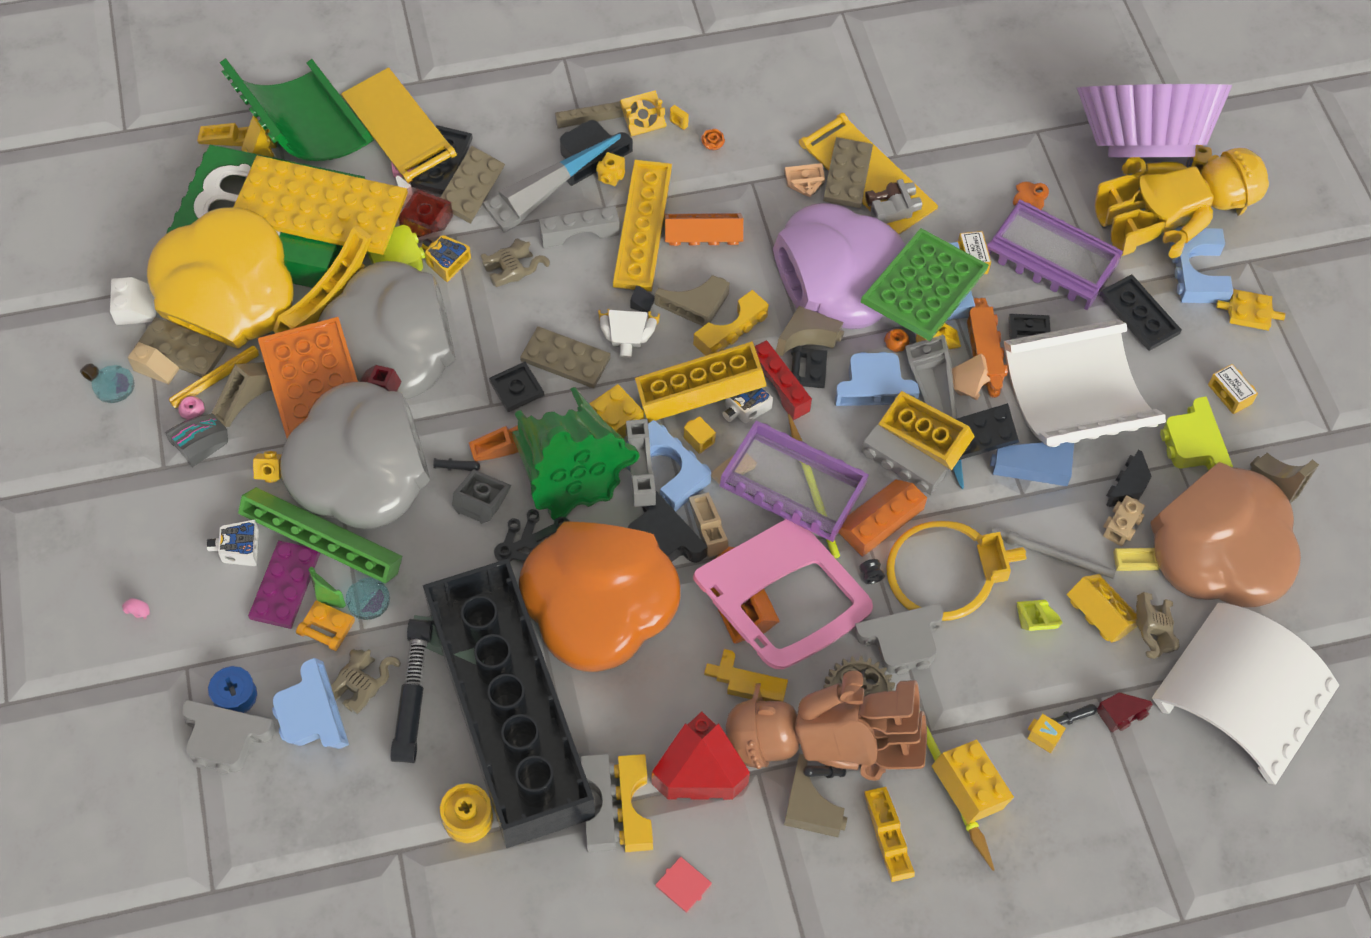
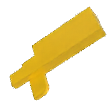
(743, 682)

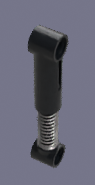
(405, 740)

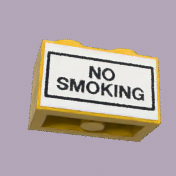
(975, 245)
(1232, 388)

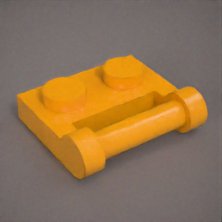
(329, 620)

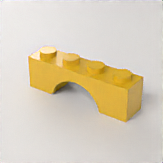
(715, 338)
(636, 829)

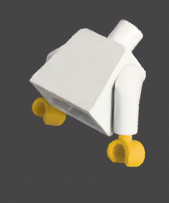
(627, 328)

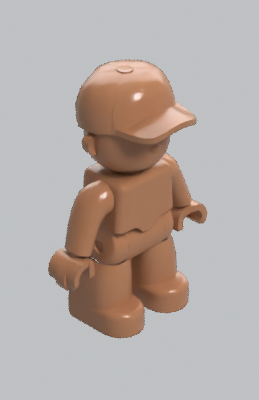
(835, 728)

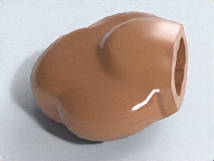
(1229, 539)

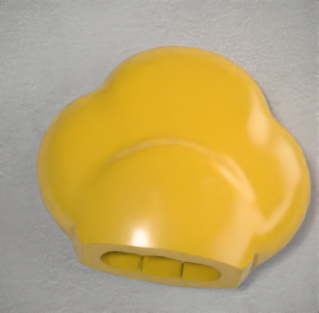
(222, 276)

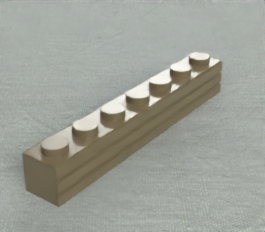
(597, 113)

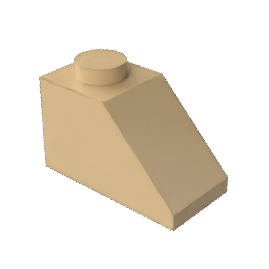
(152, 363)

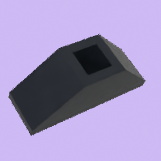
(1131, 481)

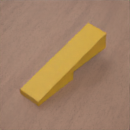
(226, 135)

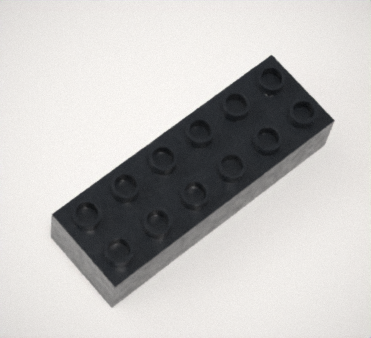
(509, 704)

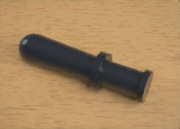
(454, 464)
(1068, 718)
(827, 771)

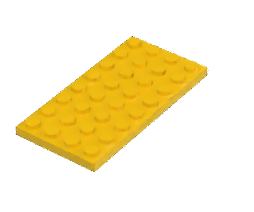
(321, 202)

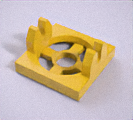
(629, 118)

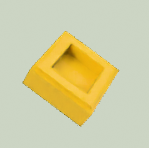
(679, 117)

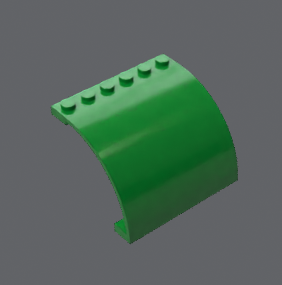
(303, 115)

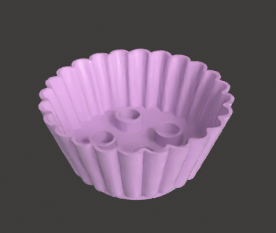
(1153, 117)

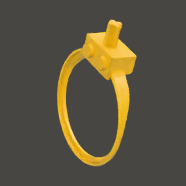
(992, 555)

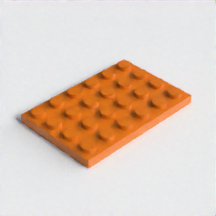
(305, 366)

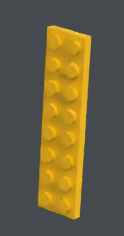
(642, 225)

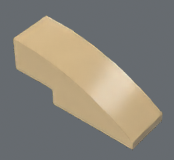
(708, 524)

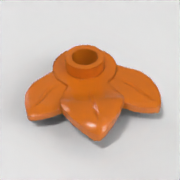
(1028, 194)

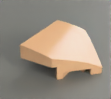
(805, 178)
(970, 376)

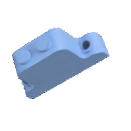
(873, 381)
(310, 709)

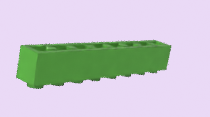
(320, 535)

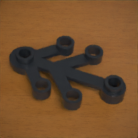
(527, 540)

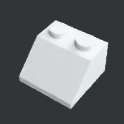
(131, 301)

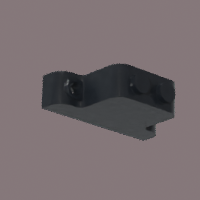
(586, 136)
(670, 531)

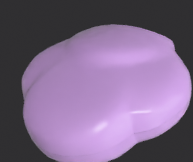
(832, 260)

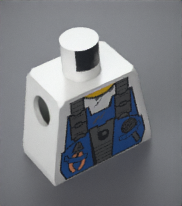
(748, 405)
(237, 543)

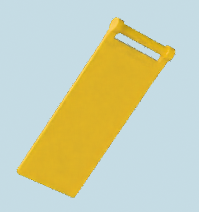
(398, 124)
(880, 170)

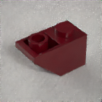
(383, 377)
(1122, 709)

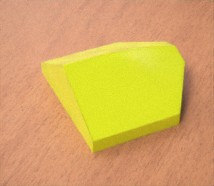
(1037, 615)

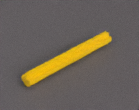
(214, 376)

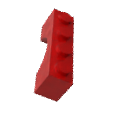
(791, 393)

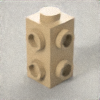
(1126, 516)

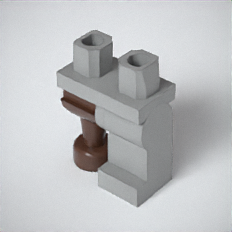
(898, 202)

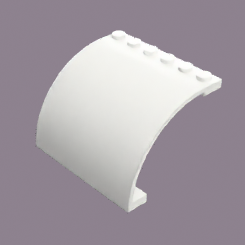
(1077, 384)
(1251, 684)

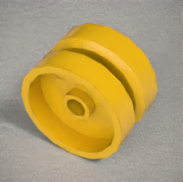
(470, 800)

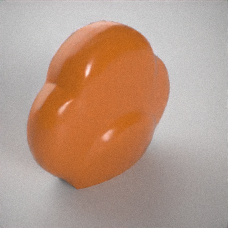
(598, 593)

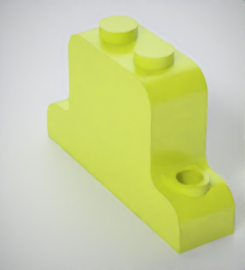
(401, 248)
(1195, 438)

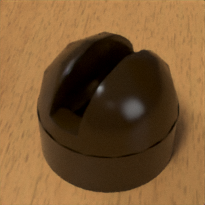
(89, 372)

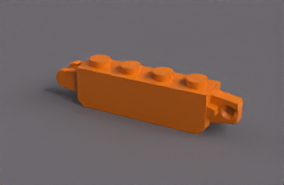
(986, 341)

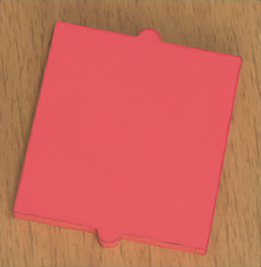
(683, 884)

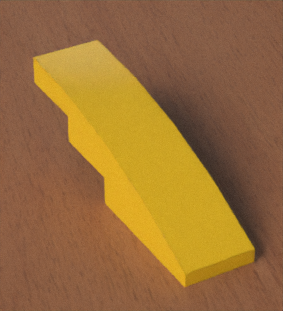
(889, 834)

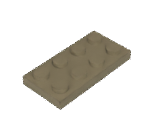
(848, 172)
(472, 183)
(184, 347)
(565, 357)

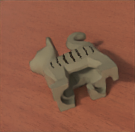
(508, 261)
(1156, 621)
(358, 682)

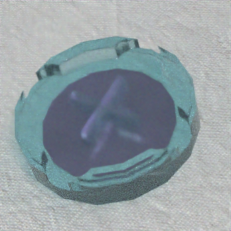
(113, 384)
(367, 598)

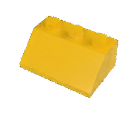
(1103, 607)

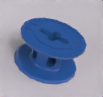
(243, 684)

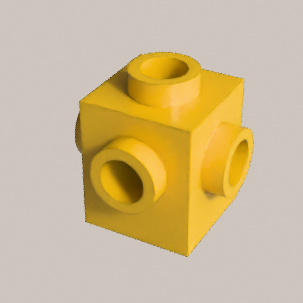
(611, 169)
(267, 466)

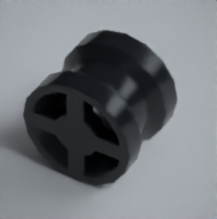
(872, 571)

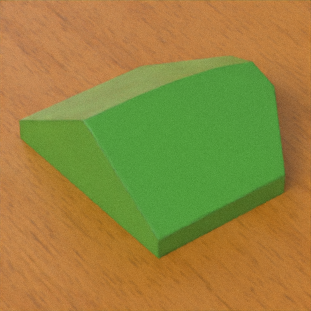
(325, 592)

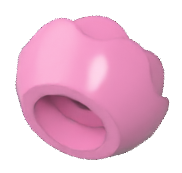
(187, 412)
(136, 607)

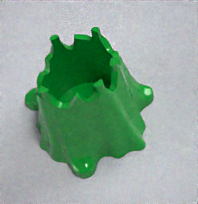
(571, 457)

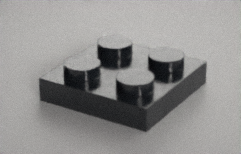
(516, 386)

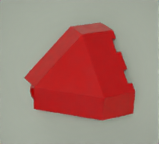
(700, 764)

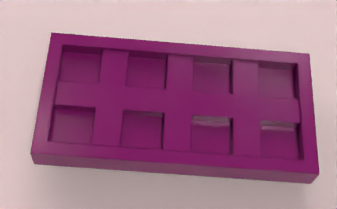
(284, 585)

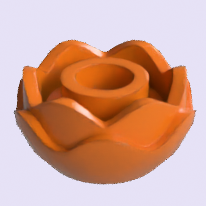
(713, 139)
(896, 345)

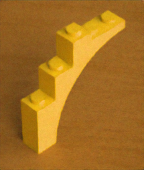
(331, 284)

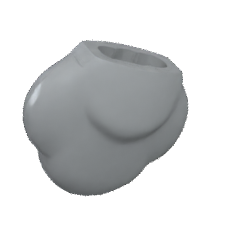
(397, 322)
(356, 456)

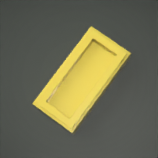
(1135, 559)

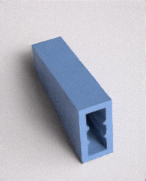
(1035, 462)

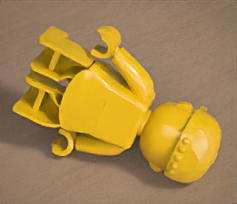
(1177, 197)

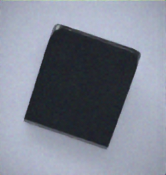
(641, 300)

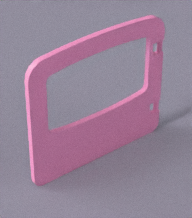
(761, 562)

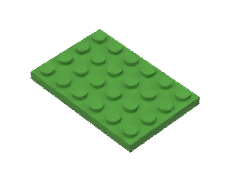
(924, 284)

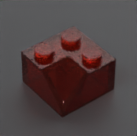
(426, 213)

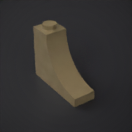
(697, 304)
(809, 328)
(242, 386)
(1288, 477)
(809, 809)

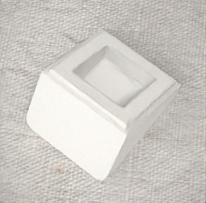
(402, 183)

